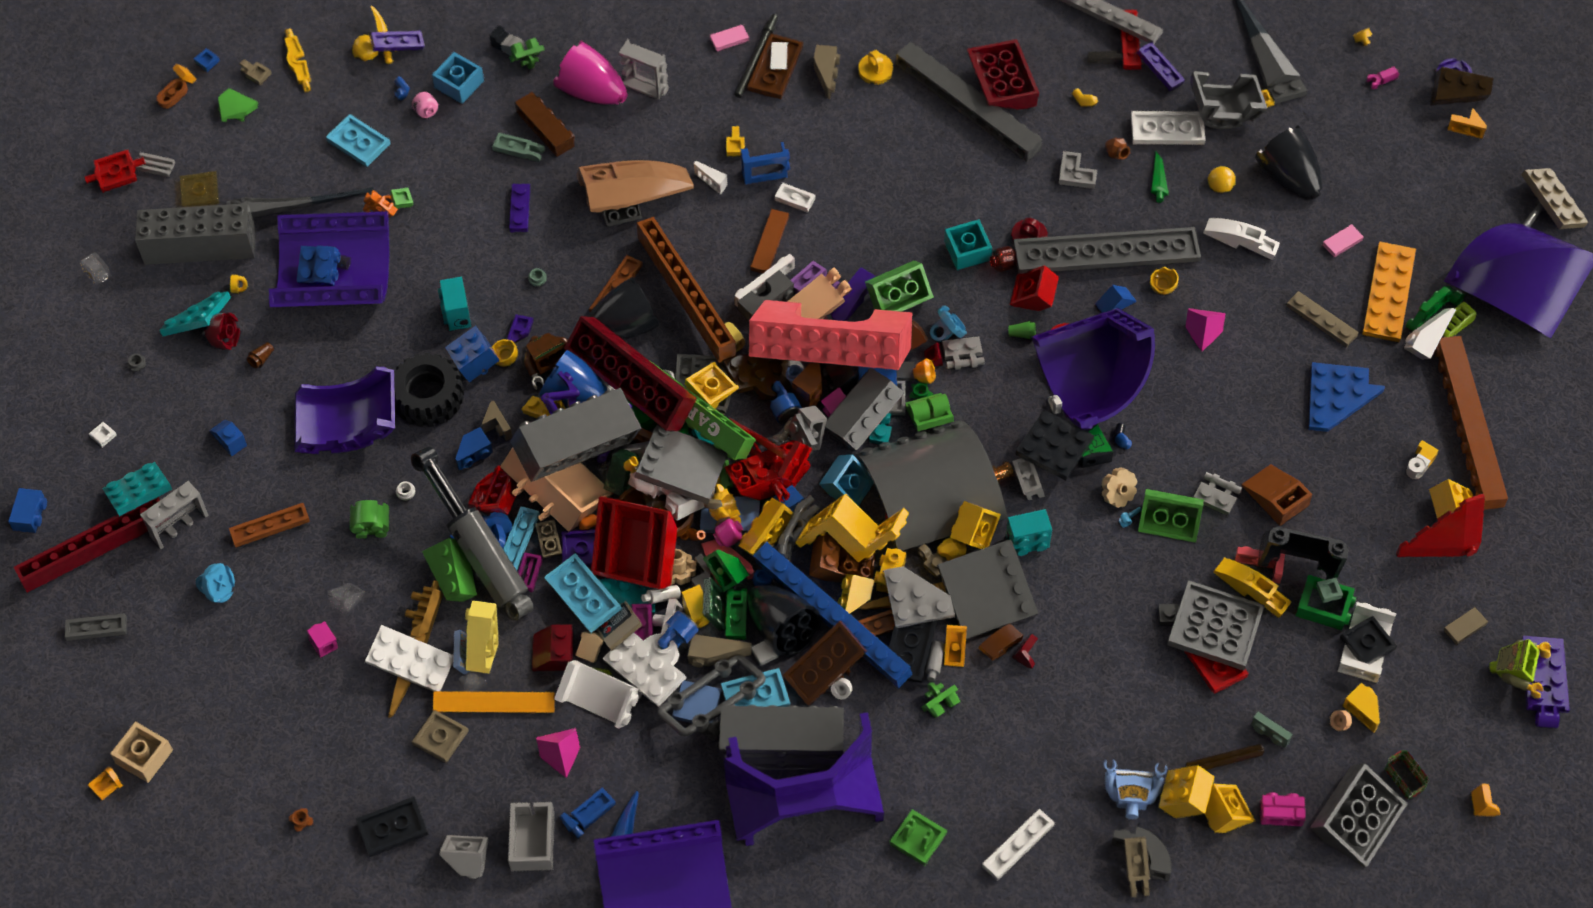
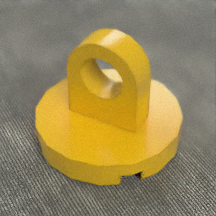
(875, 68)

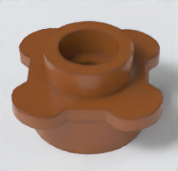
(297, 815)

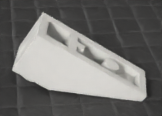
(1425, 339)

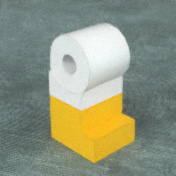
(1425, 457)

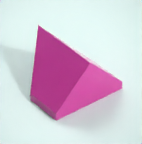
(1204, 326)
(559, 750)

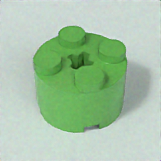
(369, 519)

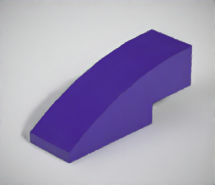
(855, 297)

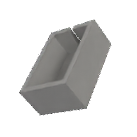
(531, 836)

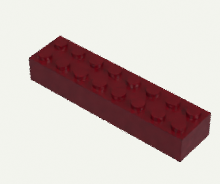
(628, 369)

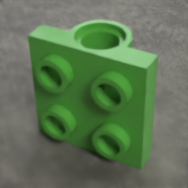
(930, 411)

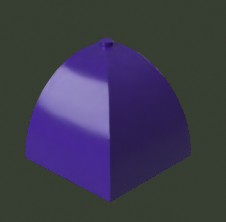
(1523, 274)
(1096, 364)

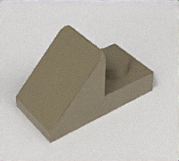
(495, 419)

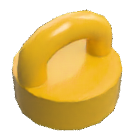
(234, 284)

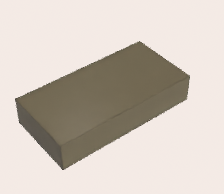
(1465, 626)

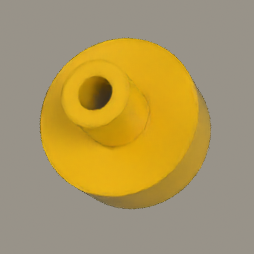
(1363, 36)

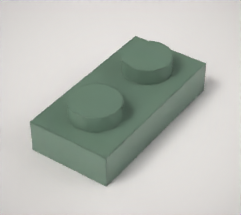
(1276, 733)

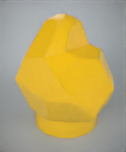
(951, 549)

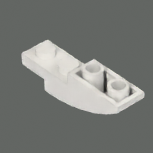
(1243, 234)

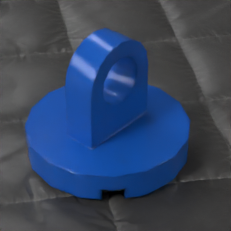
(499, 525)

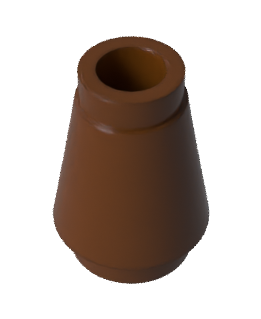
(259, 355)

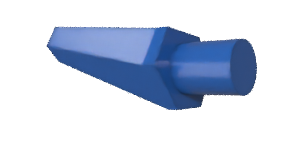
(571, 825)

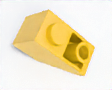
(855, 592)

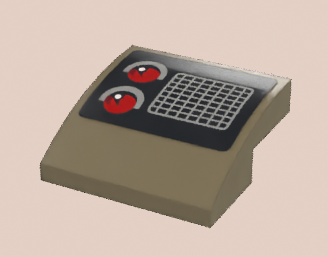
(619, 626)

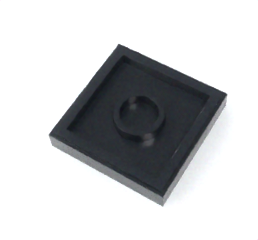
(1368, 641)

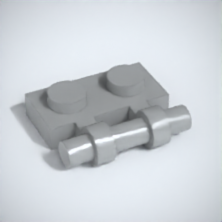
(963, 348)
(1215, 498)

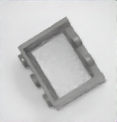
(644, 70)
(172, 509)

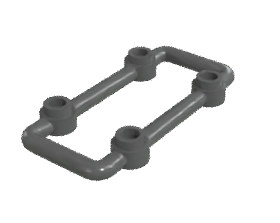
(722, 669)

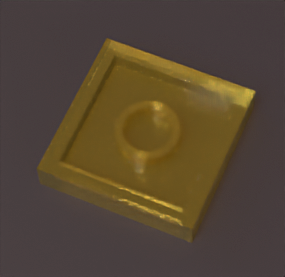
(199, 189)

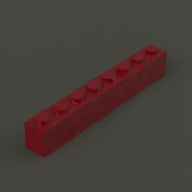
(82, 548)

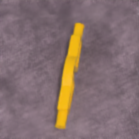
(294, 53)

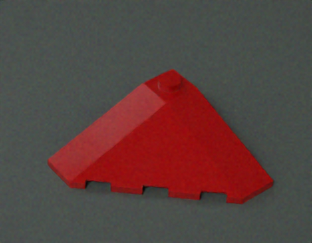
(1452, 536)

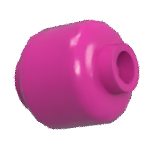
(728, 533)

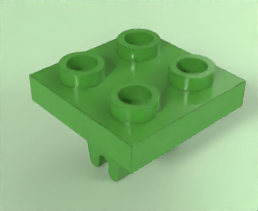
(918, 837)

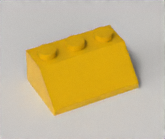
(766, 527)

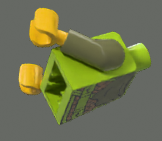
(1518, 664)

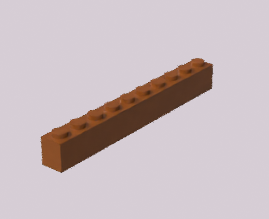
(686, 289)
(1470, 422)

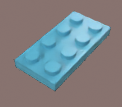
(583, 593)

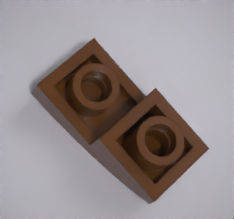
(1000, 641)

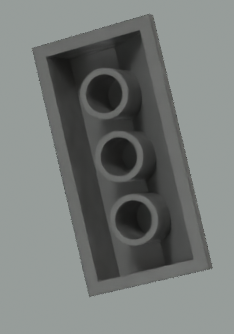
(863, 409)

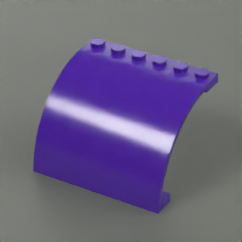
(355, 235)
(664, 868)

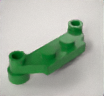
(1437, 301)

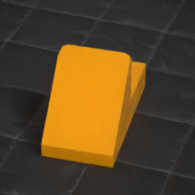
(1470, 126)
(955, 645)

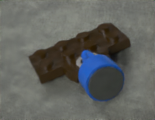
(767, 379)

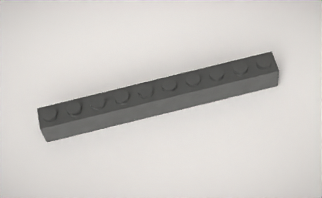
(969, 101)

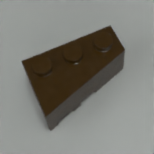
(1460, 86)

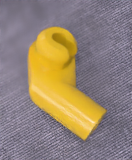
(1084, 100)

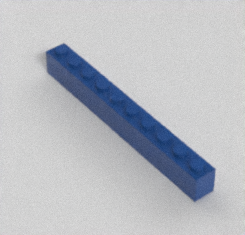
(831, 613)

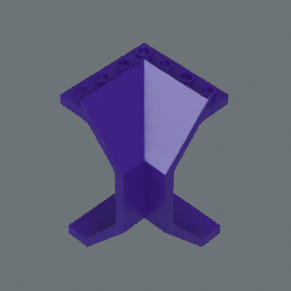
(761, 800)

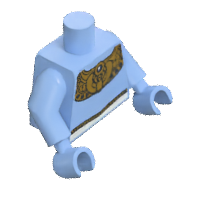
(1133, 788)

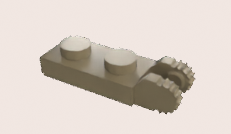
(1137, 864)

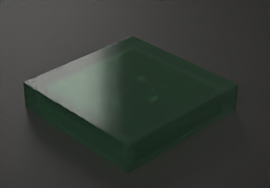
(714, 604)

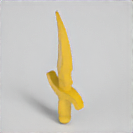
(381, 27)

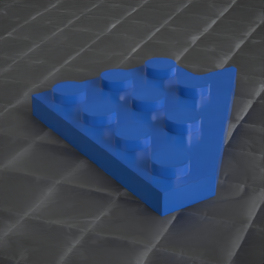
(1338, 393)

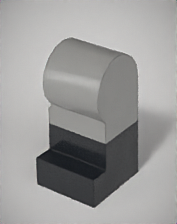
(503, 40)

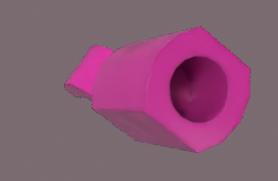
(1383, 77)

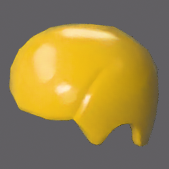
(363, 48)
(1221, 179)
(1164, 280)
(506, 352)

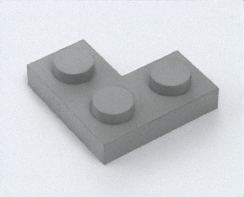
(1073, 175)

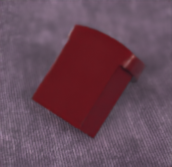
(1021, 654)

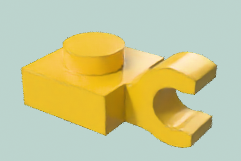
(735, 143)

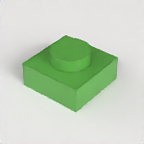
(401, 198)

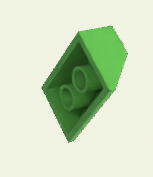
(1171, 515)

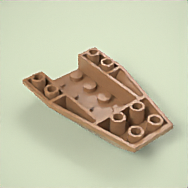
(631, 183)

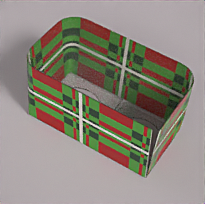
(1413, 767)

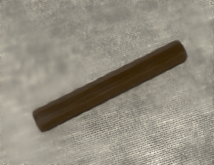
(1228, 757)

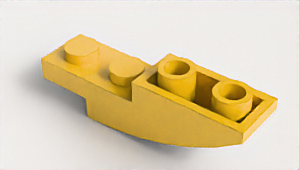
(1251, 582)

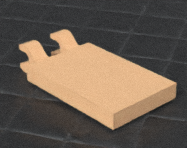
(820, 297)

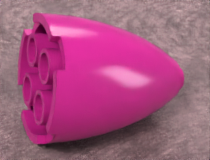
(590, 77)

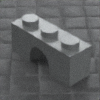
(779, 289)

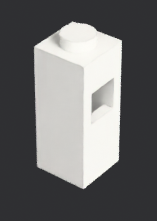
(682, 506)

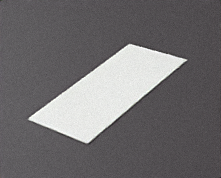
(778, 55)

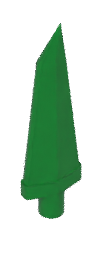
(1159, 184)

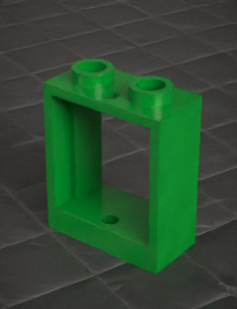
(1323, 617)

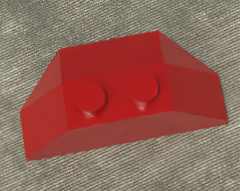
(494, 493)

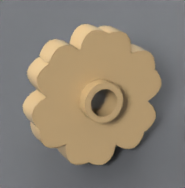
(1119, 487)
(683, 568)

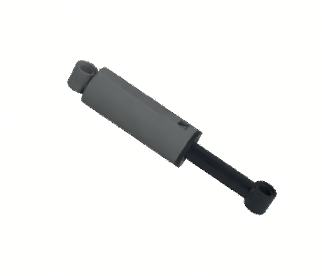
(477, 542)

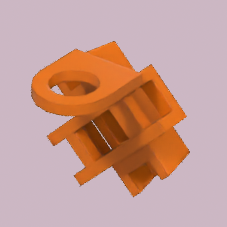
(378, 203)

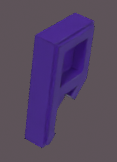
(520, 328)

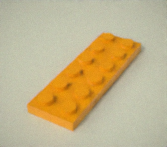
(1389, 292)

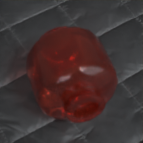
(1003, 258)

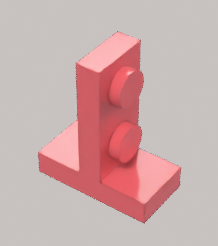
(1250, 556)

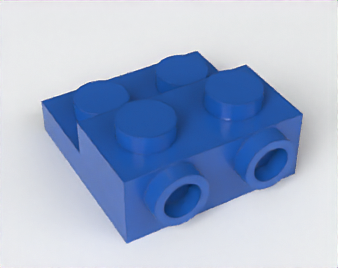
(318, 265)

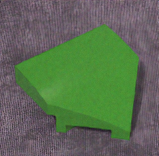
(235, 105)

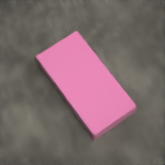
(729, 38)
(1343, 240)

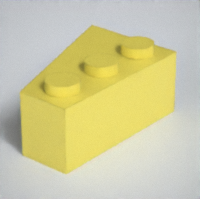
(481, 636)

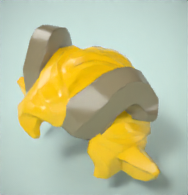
(723, 506)

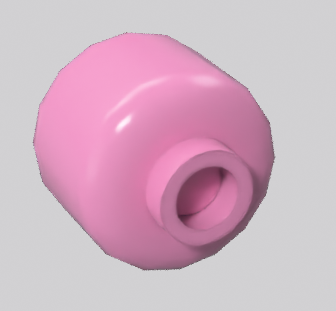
(424, 105)

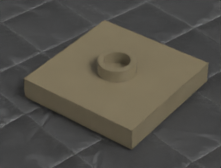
(440, 736)

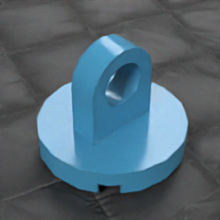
(950, 323)
(216, 583)

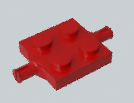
(115, 170)

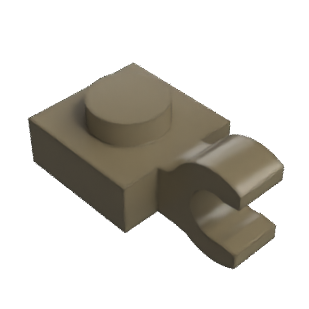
(256, 72)
(931, 560)

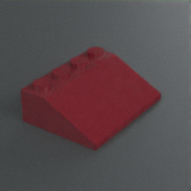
(1004, 75)

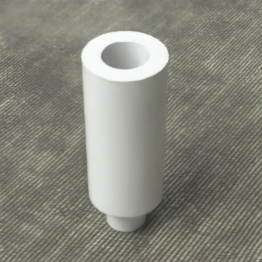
(661, 595)

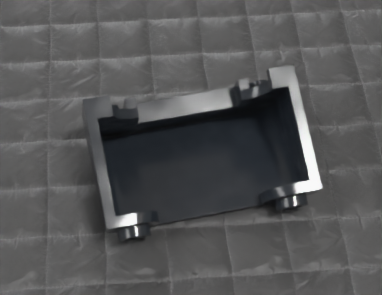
(1327, 551)

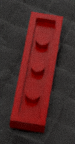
(1130, 47)

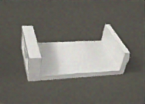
(1349, 663)
(597, 693)

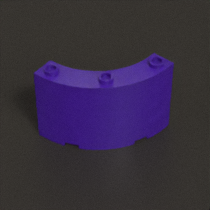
(345, 422)

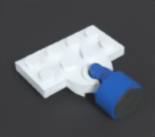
(652, 661)

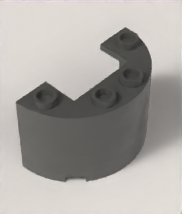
(1227, 104)

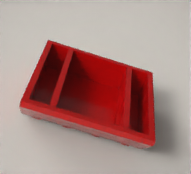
(634, 543)

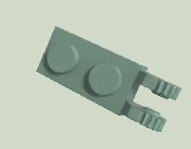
(518, 147)

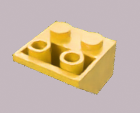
(1447, 496)

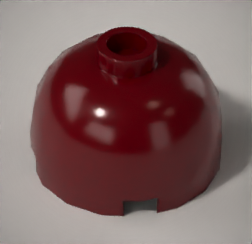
(223, 327)

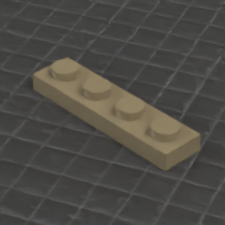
(1322, 319)

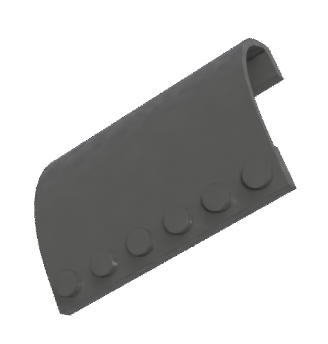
(932, 479)

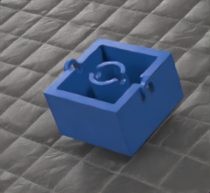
(472, 354)

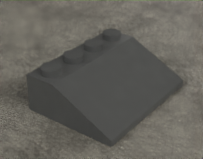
(1359, 814)

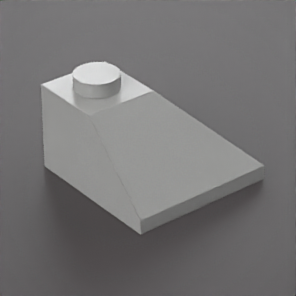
(465, 854)

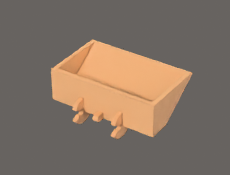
(564, 494)

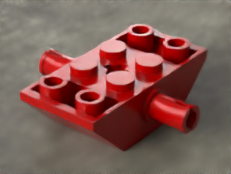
(758, 476)

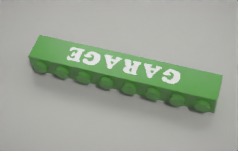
(718, 428)

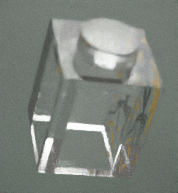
(95, 268)

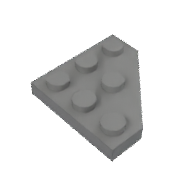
(915, 599)

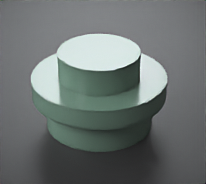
(537, 277)

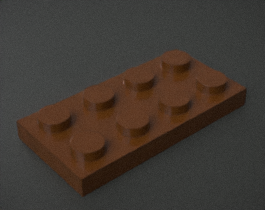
(774, 81)
(824, 663)

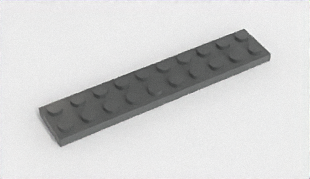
(1108, 250)

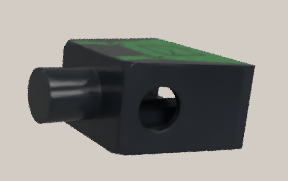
(1098, 451)

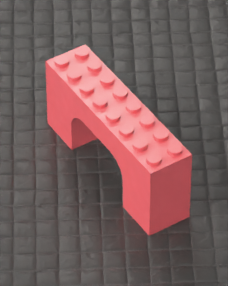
(782, 333)

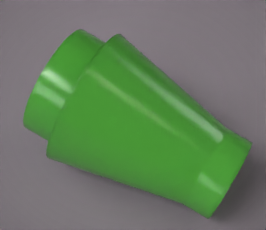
(1023, 330)

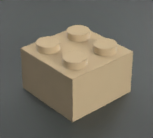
(141, 752)

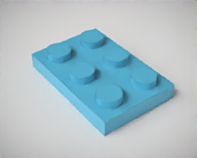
(358, 140)
(770, 693)

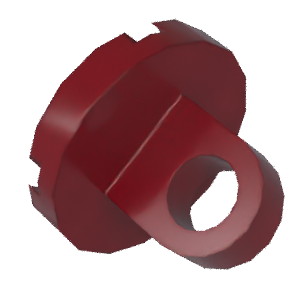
(1028, 229)

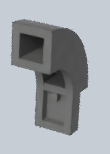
(1158, 856)

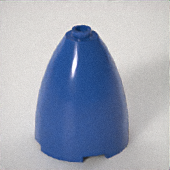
(584, 378)

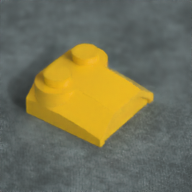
(711, 384)

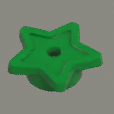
(923, 387)

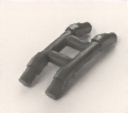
(799, 519)

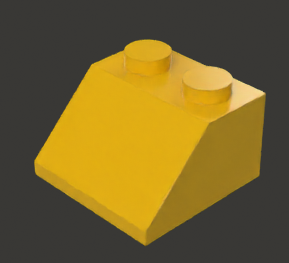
(975, 525)
(1227, 809)

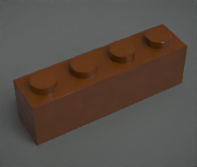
(545, 124)

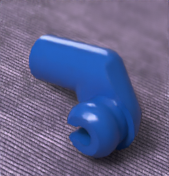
(403, 89)

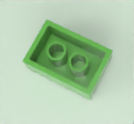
(900, 288)

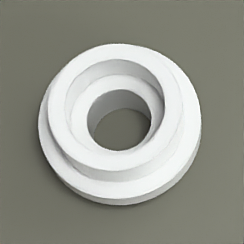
(405, 486)

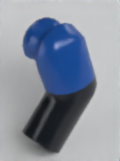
(1120, 438)

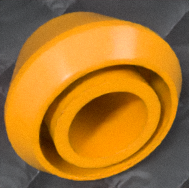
(925, 371)

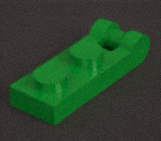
(736, 614)

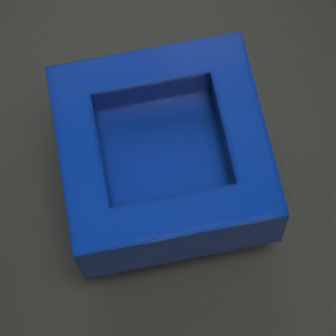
(206, 60)

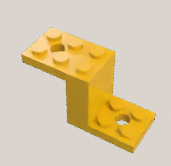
(852, 528)

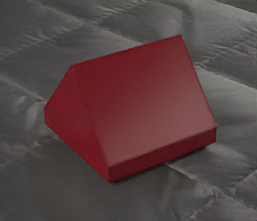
(934, 354)

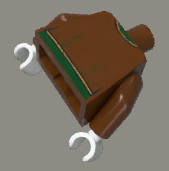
(543, 355)

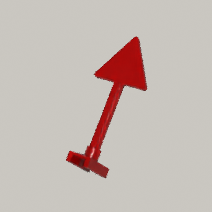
(793, 459)

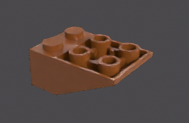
(1278, 493)
(833, 562)

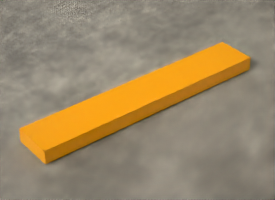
(494, 702)

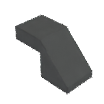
(703, 569)

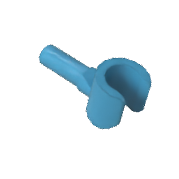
(1125, 519)

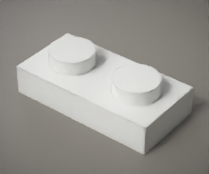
(795, 197)

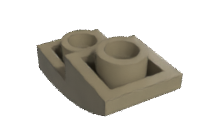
(548, 538)

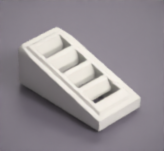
(712, 177)

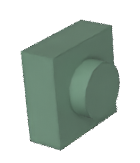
(1329, 590)

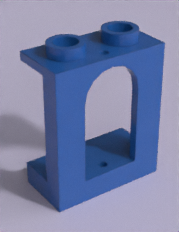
(775, 158)

